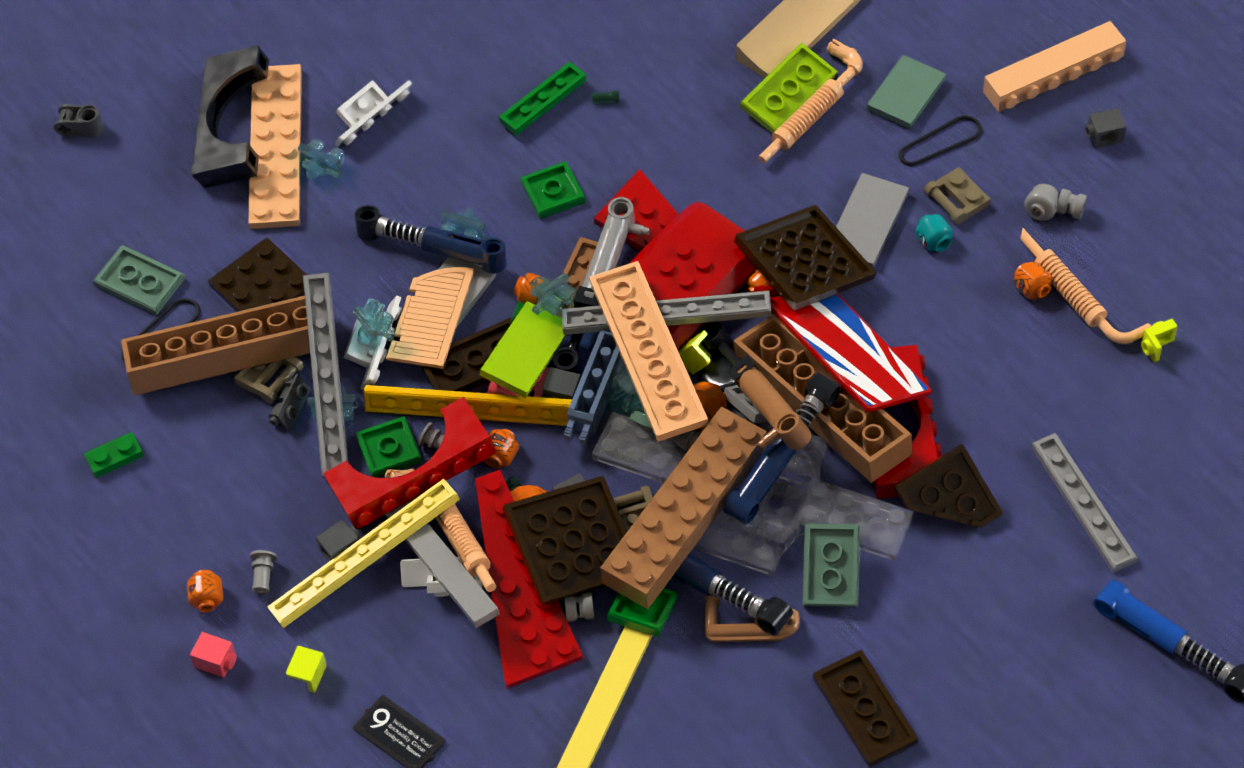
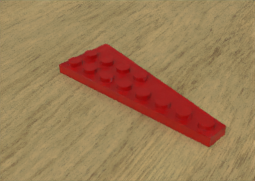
(529, 635)

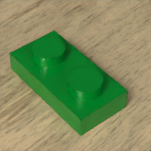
(113, 454)

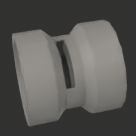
(1071, 203)
(585, 607)

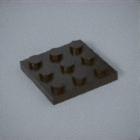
(259, 278)

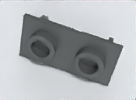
(293, 398)

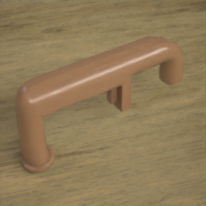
(742, 632)

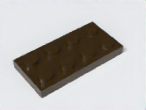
(466, 360)
(865, 708)

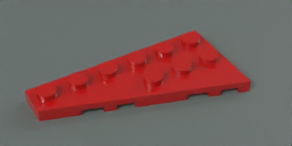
(649, 209)

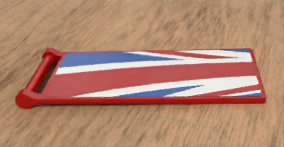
(850, 351)

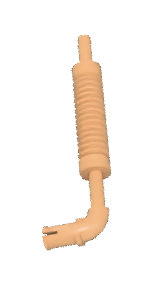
(817, 104)
(461, 539)

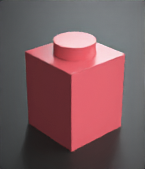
(213, 655)

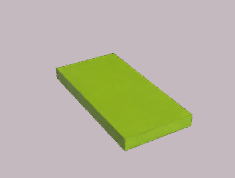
(787, 87)
(524, 350)

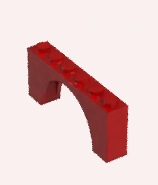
(924, 446)
(370, 497)

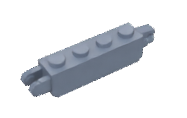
(593, 389)

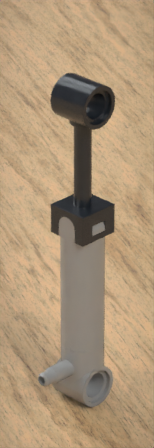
(604, 259)

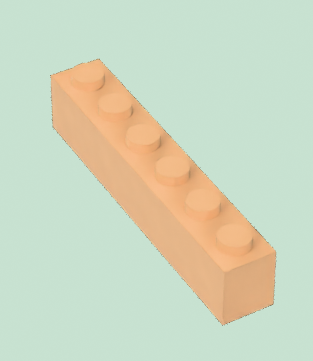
(1054, 66)

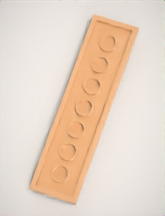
(276, 139)
(648, 351)

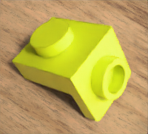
(1156, 336)

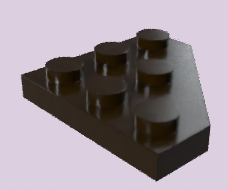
(950, 490)

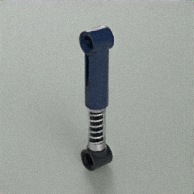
(487, 253)
(745, 501)
(768, 613)

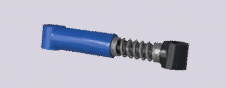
(1118, 603)

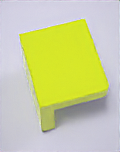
(694, 354)
(307, 666)

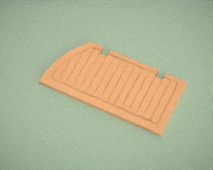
(431, 317)

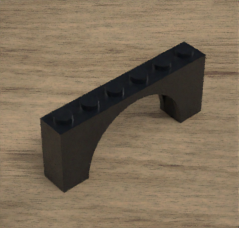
(224, 78)

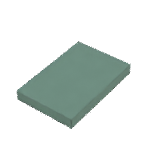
(906, 91)
(139, 280)
(831, 565)

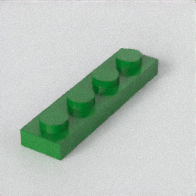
(542, 98)

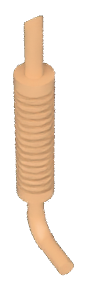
(1076, 293)

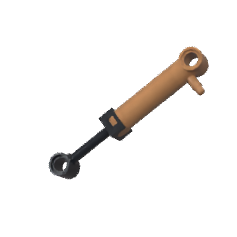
(759, 391)

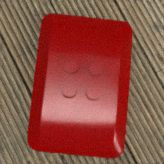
(694, 259)

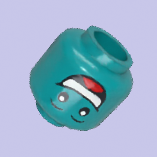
(934, 232)

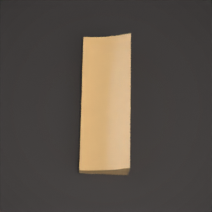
(786, 28)

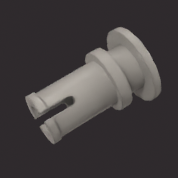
(431, 437)
(262, 566)

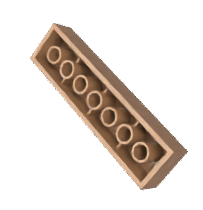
(216, 345)
(865, 439)
(683, 508)

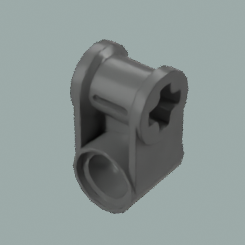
(80, 119)

